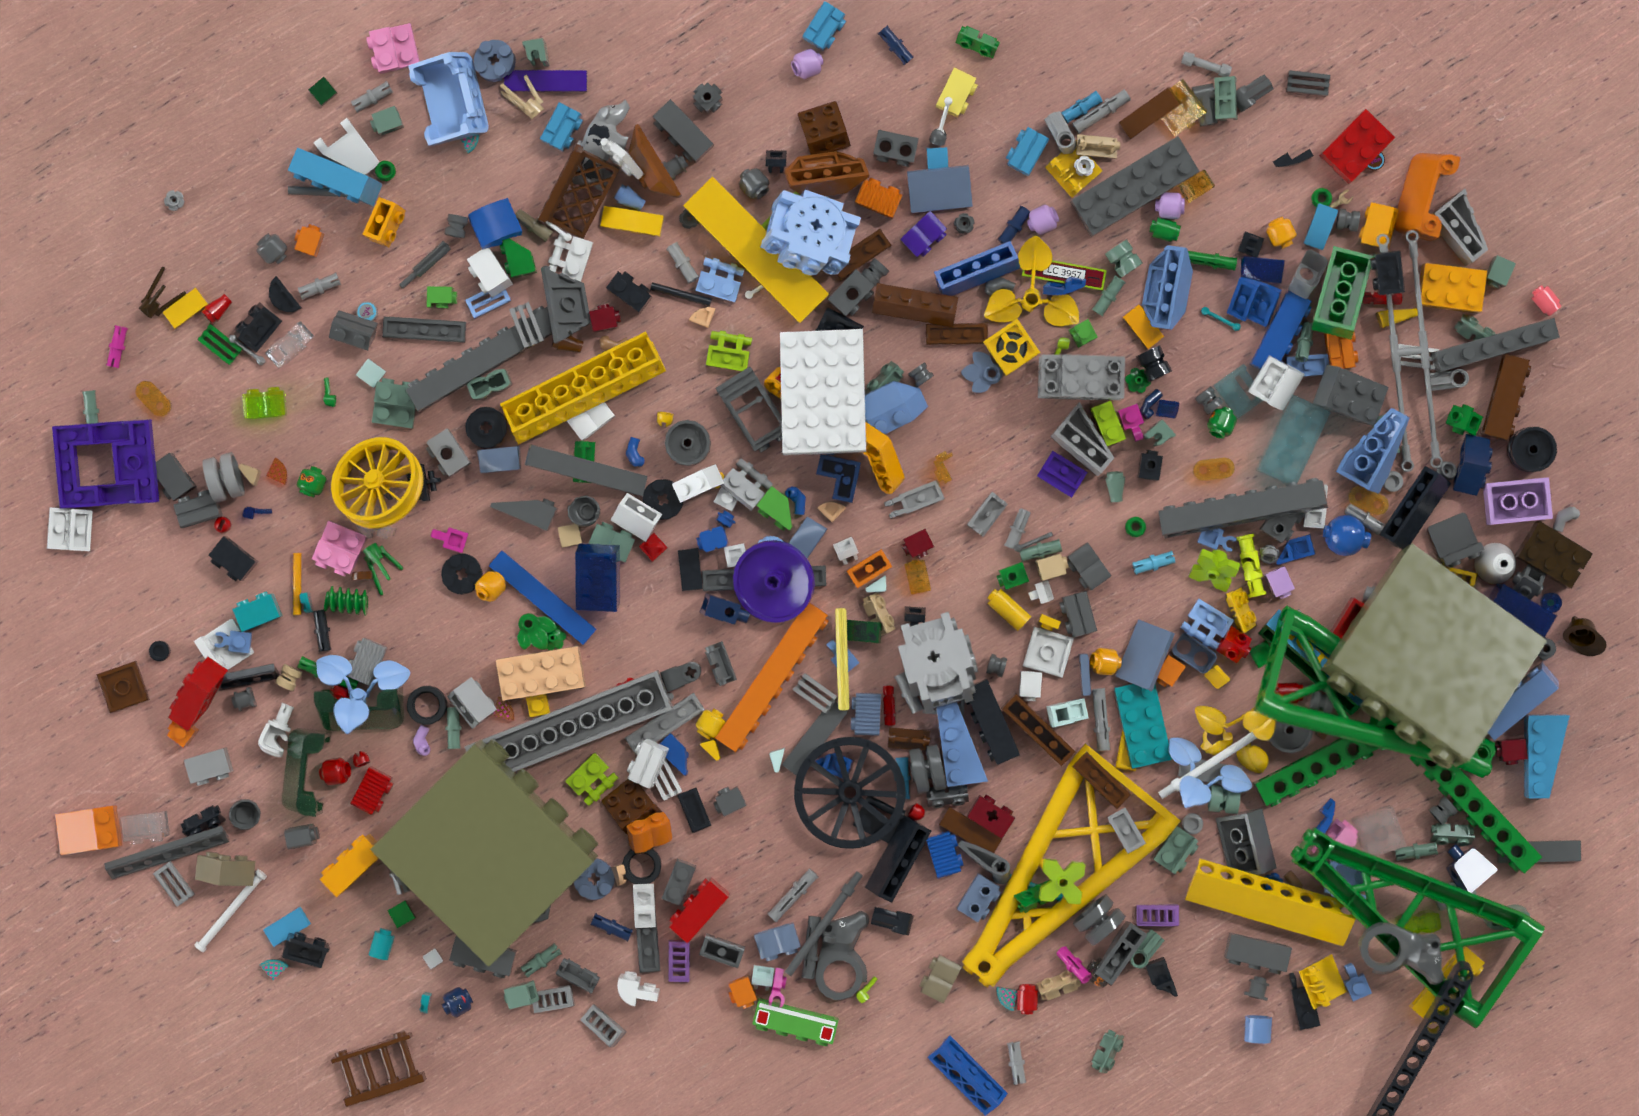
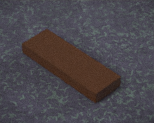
(1150, 112)
(864, 252)
(958, 334)
(1101, 780)
(969, 830)

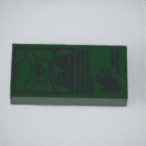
(864, 631)

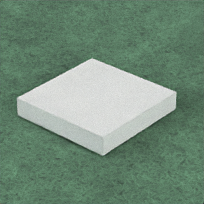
(1048, 652)

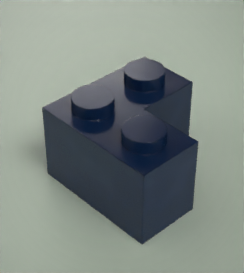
(1473, 465)
(844, 472)

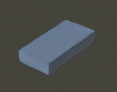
(1085, 674)

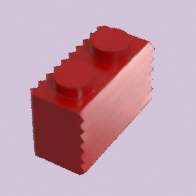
(372, 790)

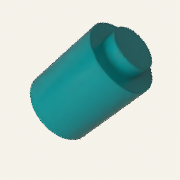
(381, 944)

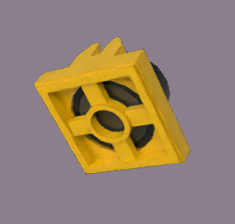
(1011, 347)

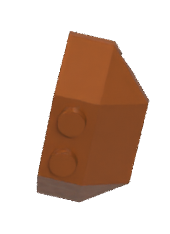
(826, 173)
(655, 174)

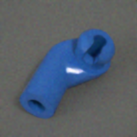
(632, 453)

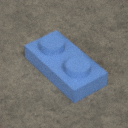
(1313, 367)

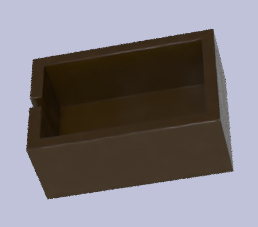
(1553, 554)

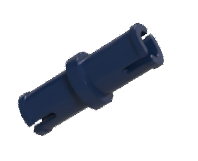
(896, 45)
(1014, 225)
(611, 927)

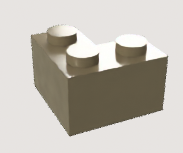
(224, 870)

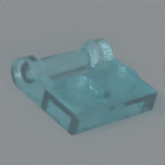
(1234, 394)

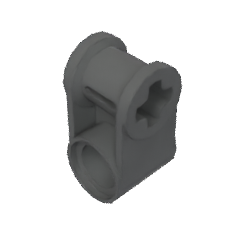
(677, 676)

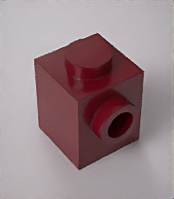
(604, 318)
(917, 544)
(1511, 750)

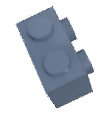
(979, 897)

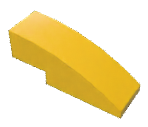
(632, 221)

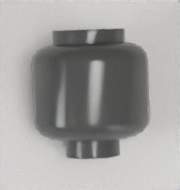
(754, 183)
(271, 248)

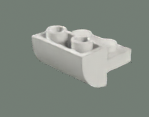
(1276, 383)
(631, 990)

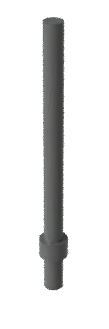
(847, 890)

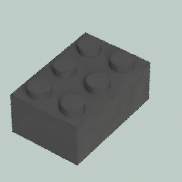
(1350, 395)

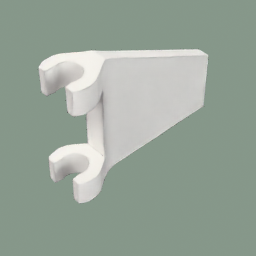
(350, 150)

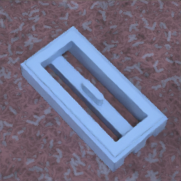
(472, 308)

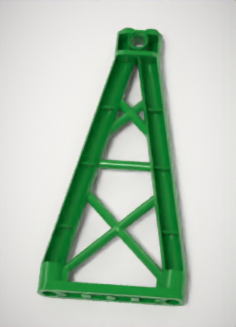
(1280, 710)
(1365, 911)

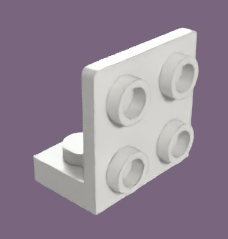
(221, 655)

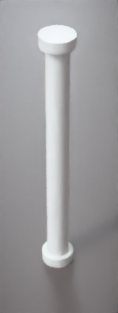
(229, 911)

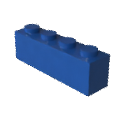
(977, 269)
(1282, 329)

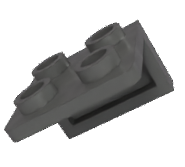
(1454, 540)

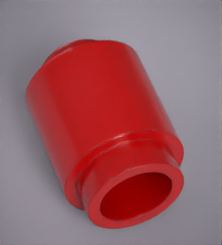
(1287, 688)
(1027, 998)

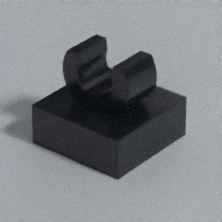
(776, 158)
(1250, 244)
(914, 615)

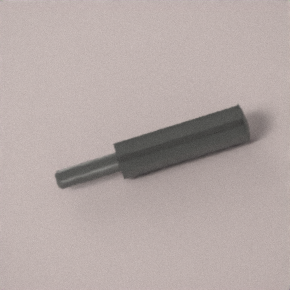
(426, 263)

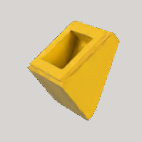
(1217, 676)
(712, 748)

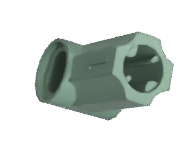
(1148, 948)

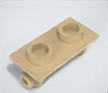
(1097, 146)
(876, 605)
(1050, 987)

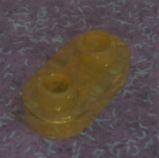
(153, 398)
(1213, 469)
(1367, 500)

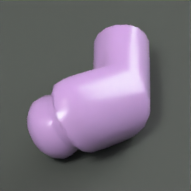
(420, 742)

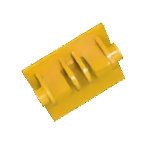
(1065, 174)
(1245, 617)
(1322, 982)

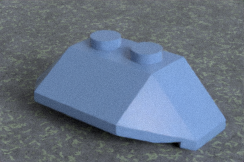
(1167, 287)
(893, 406)

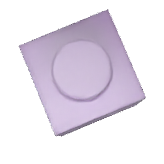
(1279, 582)

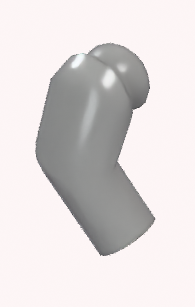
(1565, 515)

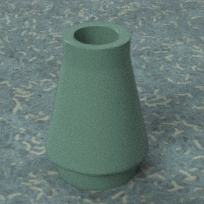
(1115, 484)

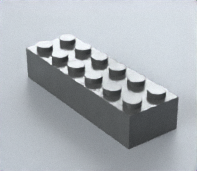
(1134, 186)

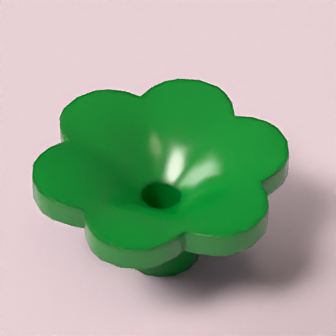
(1133, 384)
(559, 637)

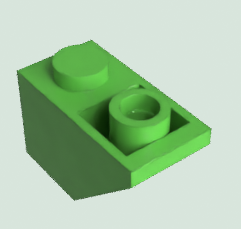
(776, 506)

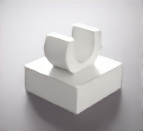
(846, 549)
(1043, 592)

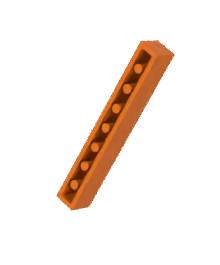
(771, 677)

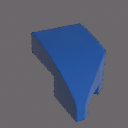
(1071, 284)
(1297, 549)
(677, 753)
(831, 764)
(1328, 811)

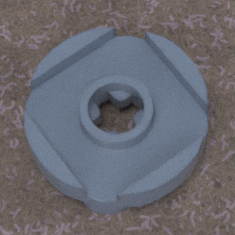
(500, 69)
(603, 886)

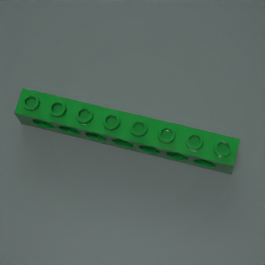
(1265, 785)
(1528, 854)

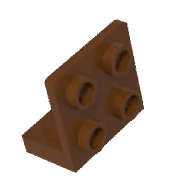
(824, 128)
(629, 803)

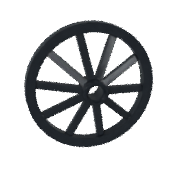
(808, 820)

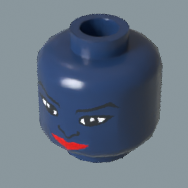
(457, 1002)

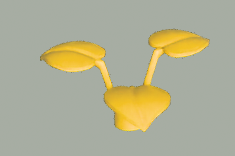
(1005, 307)
(1263, 728)

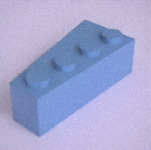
(1529, 694)
(958, 751)

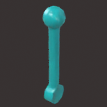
(1205, 311)

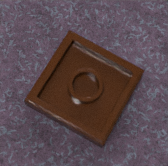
(123, 686)

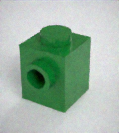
(1012, 576)

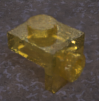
(1196, 186)
(942, 473)
(917, 576)

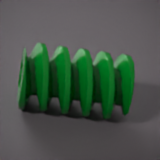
(346, 600)

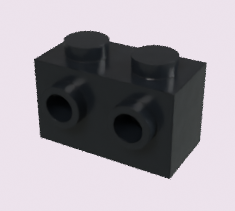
(629, 292)
(233, 559)

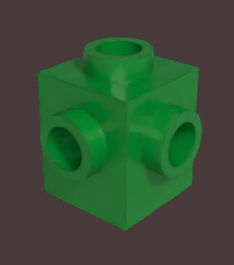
(1464, 420)

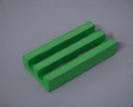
(206, 333)

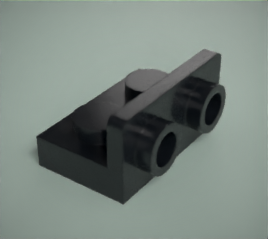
(1387, 272)
(257, 327)

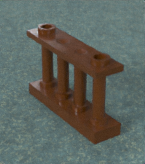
(393, 1082)

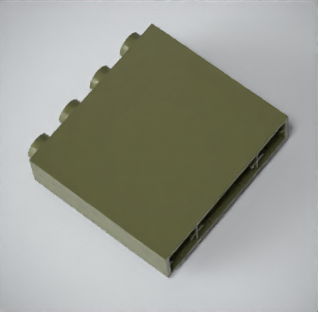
(1432, 657)
(486, 850)

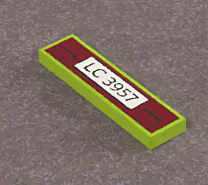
(1061, 271)

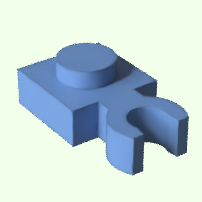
(1213, 538)
(237, 641)

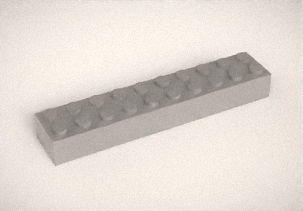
(583, 721)

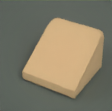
(250, 473)

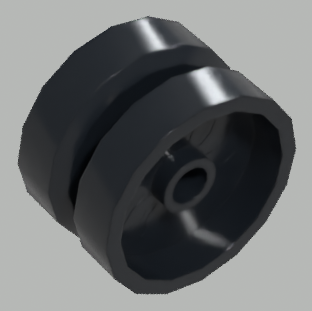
(1519, 449)

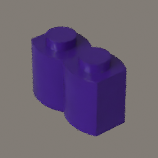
(924, 234)

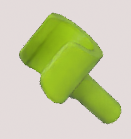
(1063, 343)
(862, 995)

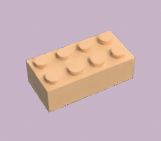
(540, 673)

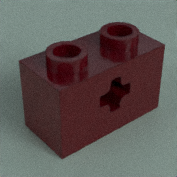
(979, 814)

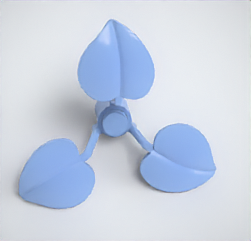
(354, 711)
(1192, 789)

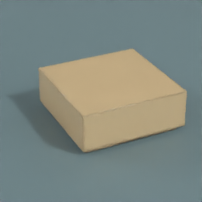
(569, 535)

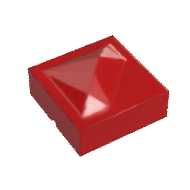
(653, 547)

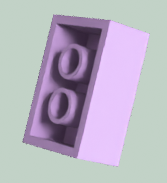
(1517, 501)

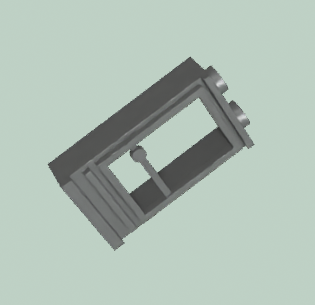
(738, 386)

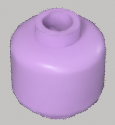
(807, 63)
(1170, 205)
(1043, 219)

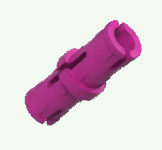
(116, 346)
(1074, 965)

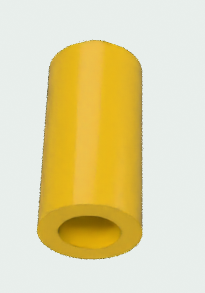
(1008, 609)

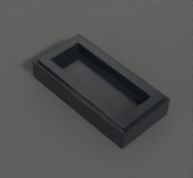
(690, 569)
(694, 810)

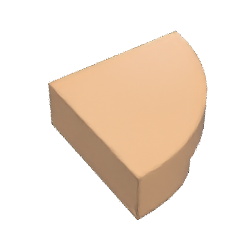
(703, 316)
(831, 510)
(619, 871)

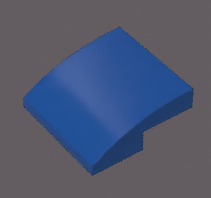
(495, 223)
(1254, 301)

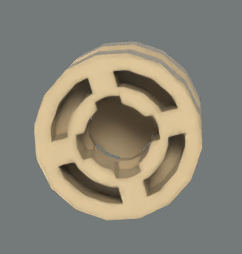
(291, 673)

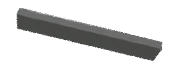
(586, 470)
(723, 579)
(166, 852)

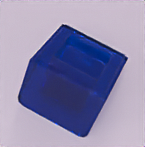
(1167, 408)

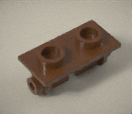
(908, 738)

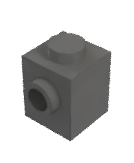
(729, 800)

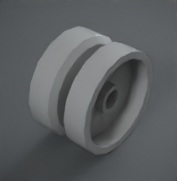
(223, 477)

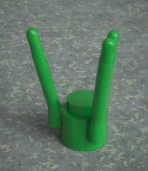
(374, 554)

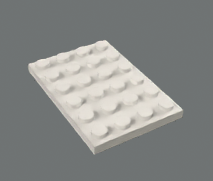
(822, 392)

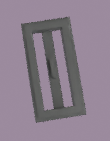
(1311, 83)

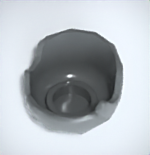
(584, 511)
(244, 814)

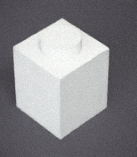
(1030, 685)

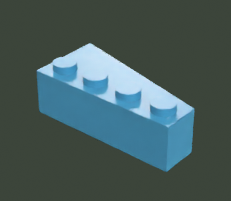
(334, 176)
(1544, 744)

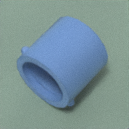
(1258, 1029)

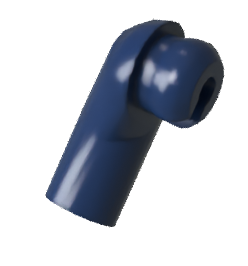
(1149, 401)

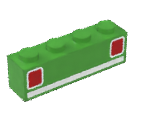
(795, 1021)

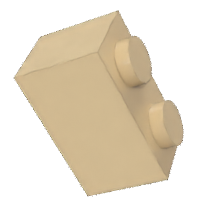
(1051, 566)

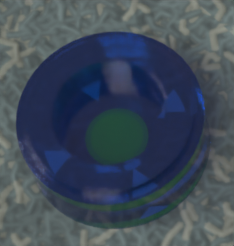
(1551, 602)

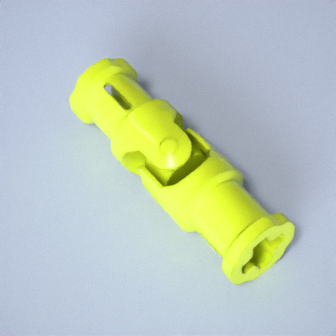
(1251, 569)

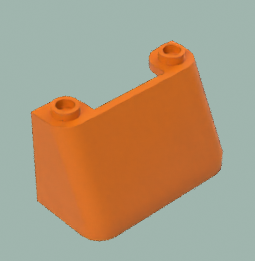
(1418, 194)

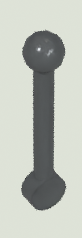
(1018, 547)

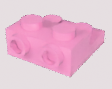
(393, 48)
(339, 548)
(1341, 832)

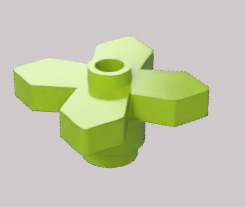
(1215, 567)
(1054, 888)

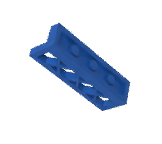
(970, 1073)

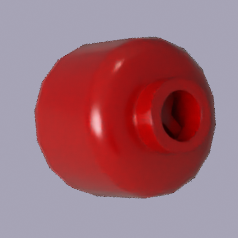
(335, 771)

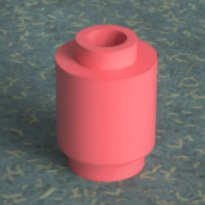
(1546, 300)

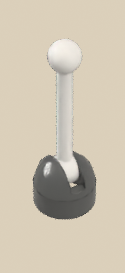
(939, 136)

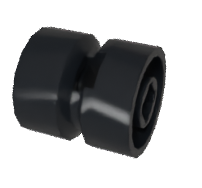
(1153, 363)

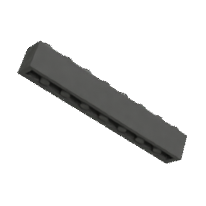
(475, 362)
(1243, 509)

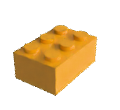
(1452, 287)
(350, 865)

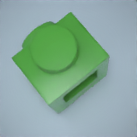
(441, 296)
(1083, 333)

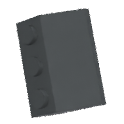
(1246, 842)

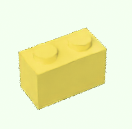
(958, 87)

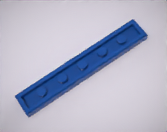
(542, 597)

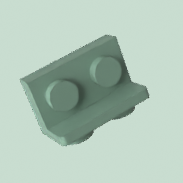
(1176, 850)

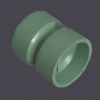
(1123, 258)
(1223, 800)

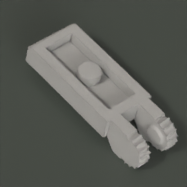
(917, 498)

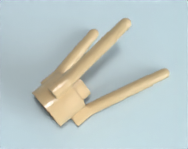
(531, 107)

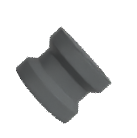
(920, 374)
(996, 665)

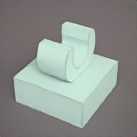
(762, 976)

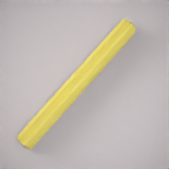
(842, 658)

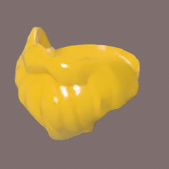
(1218, 746)

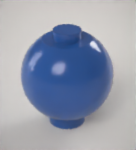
(1346, 535)

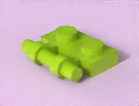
(728, 358)
(587, 774)

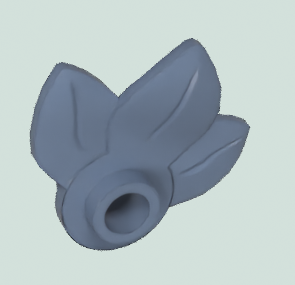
(979, 372)

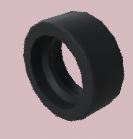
(426, 720)
(644, 880)

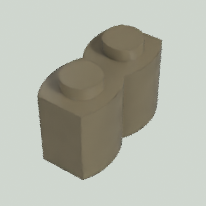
(940, 978)

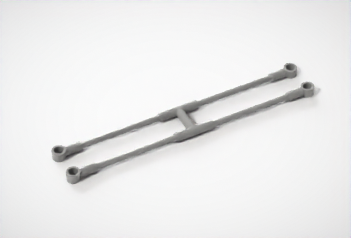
(1423, 349)

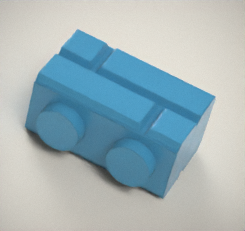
(824, 26)
(561, 127)
(1027, 151)

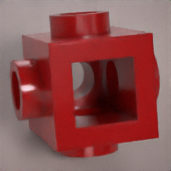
(1234, 645)

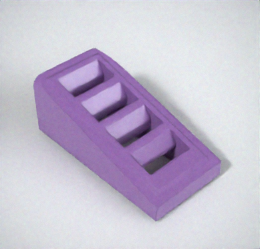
(1175, 915)
(679, 944)

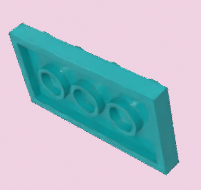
(1142, 725)

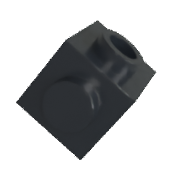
(1150, 465)

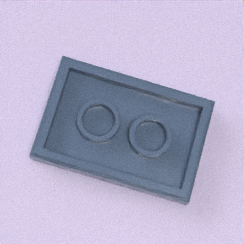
(939, 188)
(1145, 655)

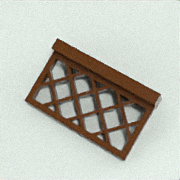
(562, 184)

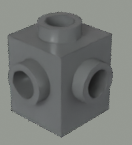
(707, 105)
(1529, 582)

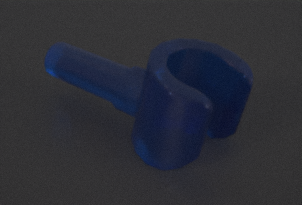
(249, 512)

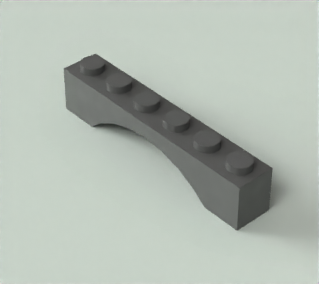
(1495, 345)

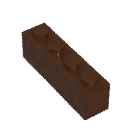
(915, 305)
(1505, 397)
(1038, 729)

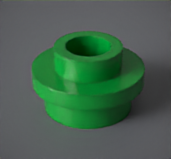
(383, 164)
(1321, 191)
(1142, 526)

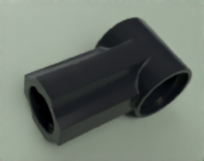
(897, 921)

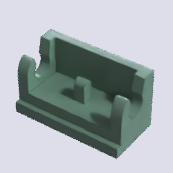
(536, 49)
(1225, 98)
(1162, 430)

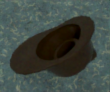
(1583, 637)

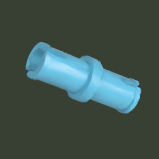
(1153, 562)

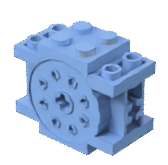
(810, 233)

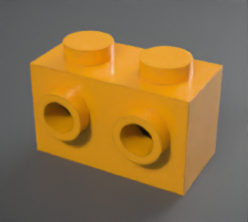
(1380, 220)
(384, 222)

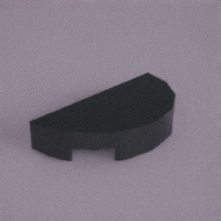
(281, 297)

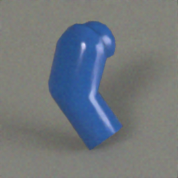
(798, 498)

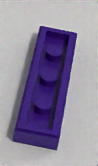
(547, 80)

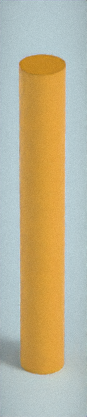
(297, 557)

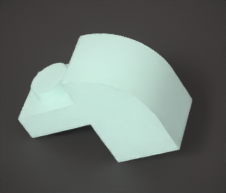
(1067, 712)

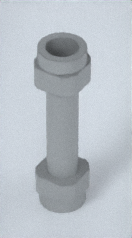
(1222, 70)

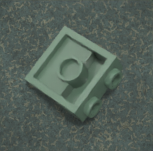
(393, 405)

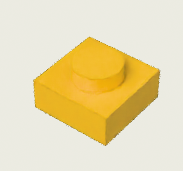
(1048, 622)
(538, 705)

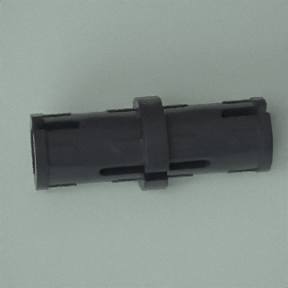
(321, 630)

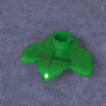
(536, 633)

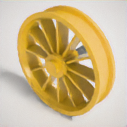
(377, 482)

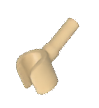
(1342, 200)

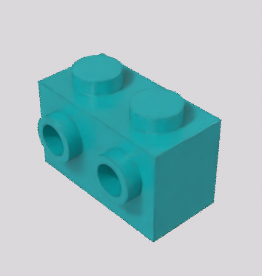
(257, 612)

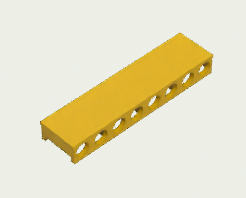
(742, 239)
(582, 387)
(1270, 905)

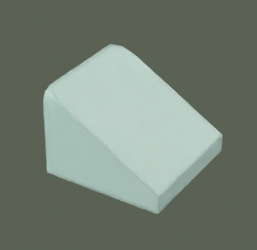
(370, 373)
(877, 586)
(776, 758)

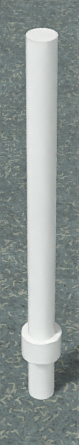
(1175, 786)

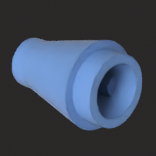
(628, 197)

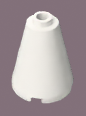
(1488, 563)

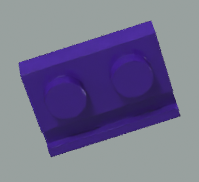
(1062, 474)

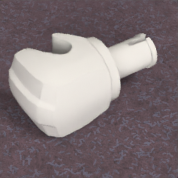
(273, 729)

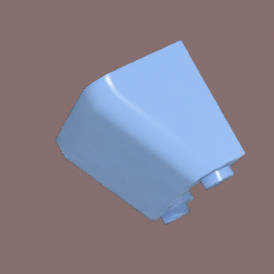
(451, 97)

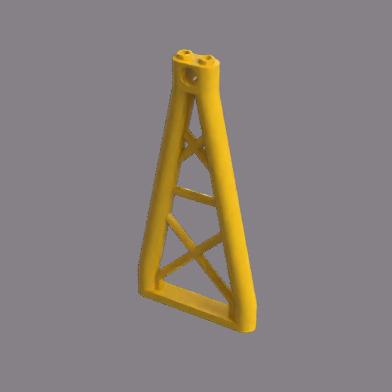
(1051, 918)

